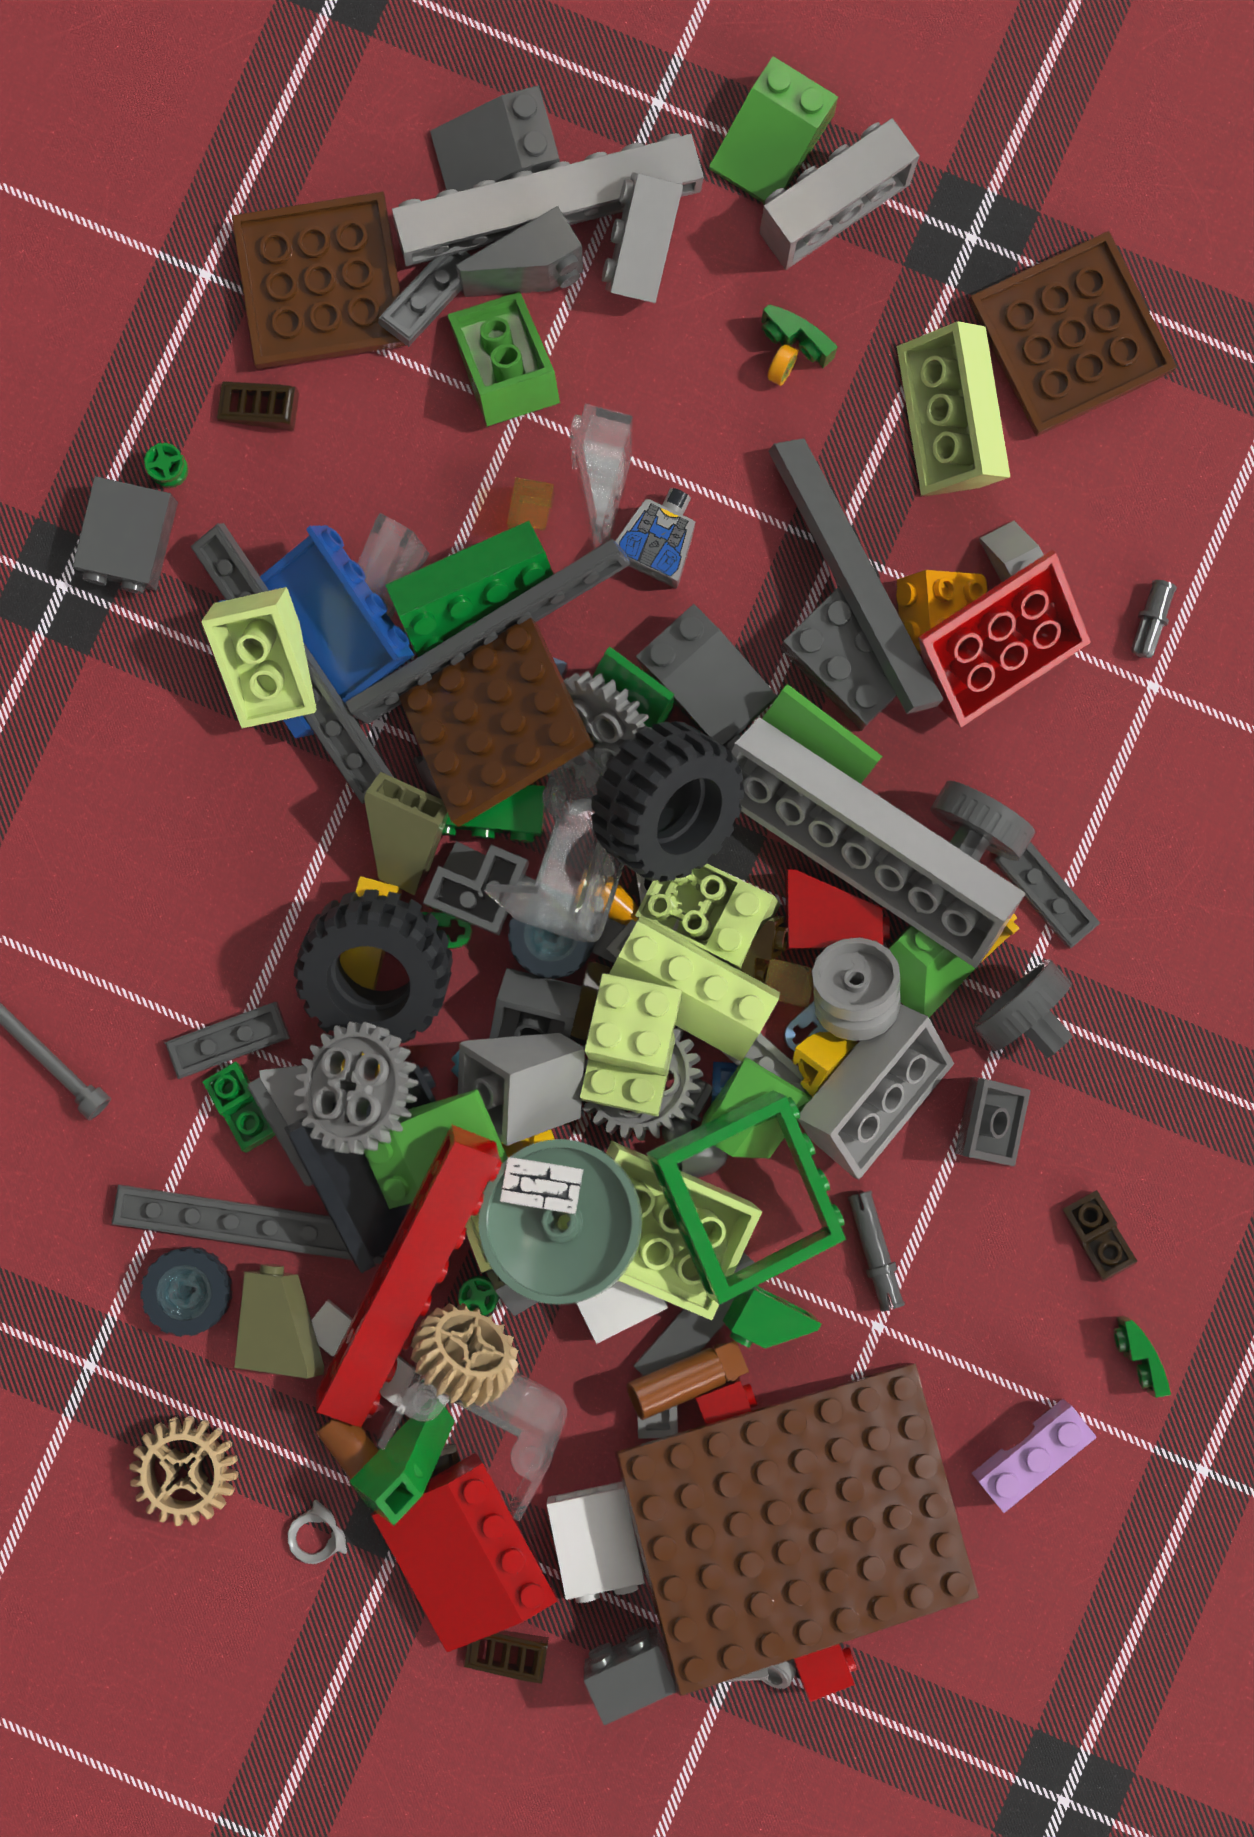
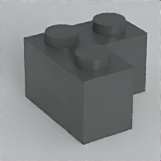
(466, 898)

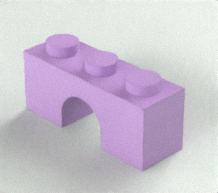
(1052, 1443)

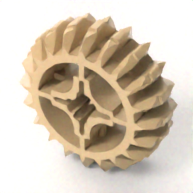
(464, 1355)
(160, 1496)

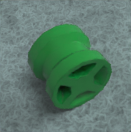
(161, 458)
(474, 1297)

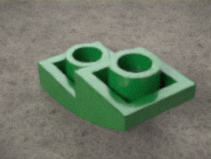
(788, 327)
(238, 1107)
(1137, 1346)

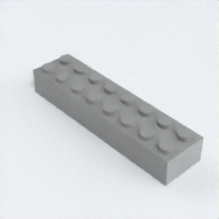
(873, 844)

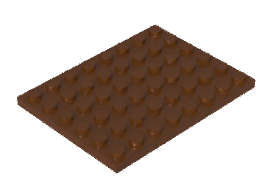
(795, 1527)

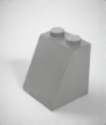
(524, 1081)

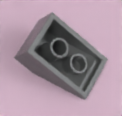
(496, 141)
(525, 261)
(706, 676)

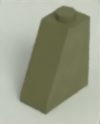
(403, 830)
(276, 1326)

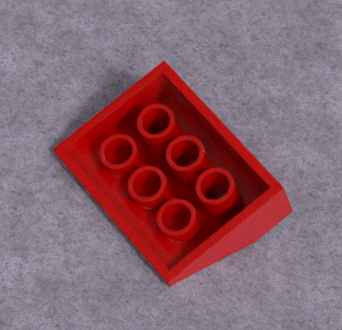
(1003, 640)
(466, 1557)

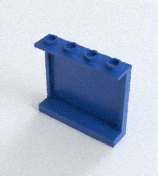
(338, 617)

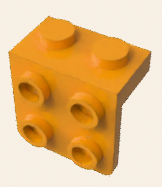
(934, 596)

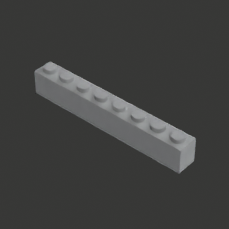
(580, 189)

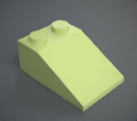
(261, 656)

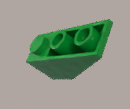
(517, 815)
(401, 1471)

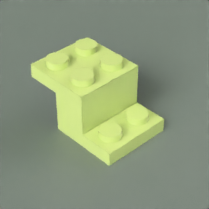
(630, 1044)

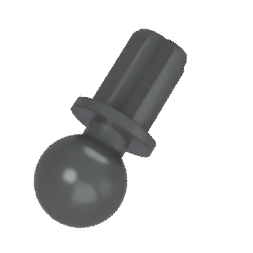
(682, 1127)

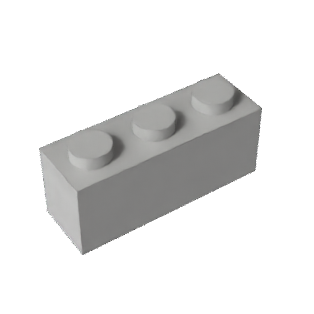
(642, 237)

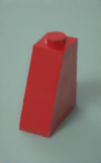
(825, 914)

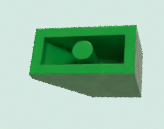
(767, 1319)

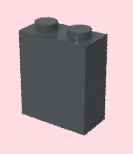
(125, 535)

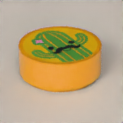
(782, 364)

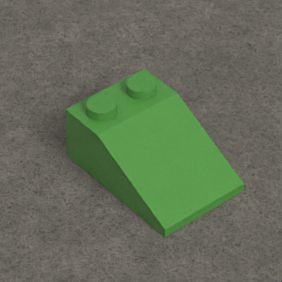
(774, 131)
(504, 358)
(407, 1158)

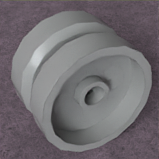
(856, 989)

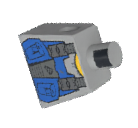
(659, 538)

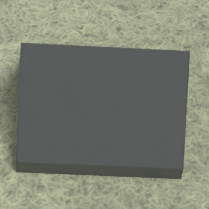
(992, 1121)

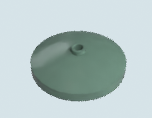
(572, 1263)

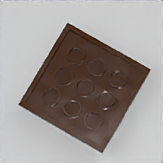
(317, 279)
(1072, 333)
(495, 722)

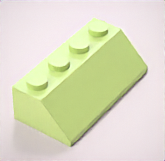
(953, 409)
(716, 998)

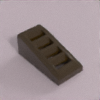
(284, 421)
(504, 1668)

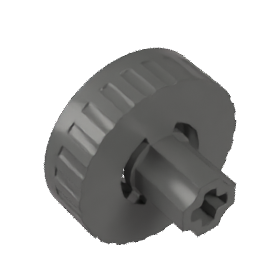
(981, 822)
(1027, 1010)

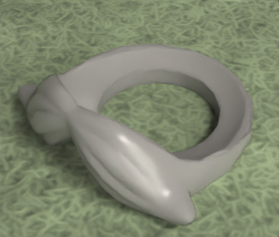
(335, 1544)

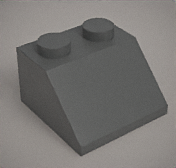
(534, 1006)

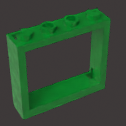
(664, 1163)

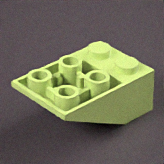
(712, 911)

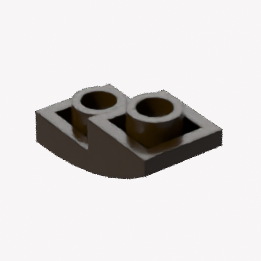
(766, 946)
(1099, 1236)

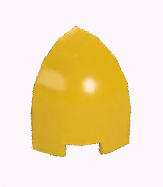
(819, 1057)

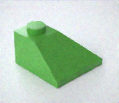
(926, 971)
(745, 1085)

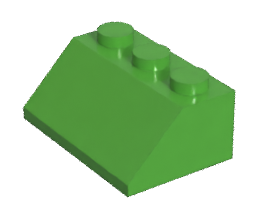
(821, 734)

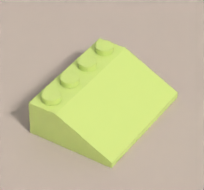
(662, 1259)

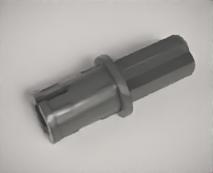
(1153, 618)

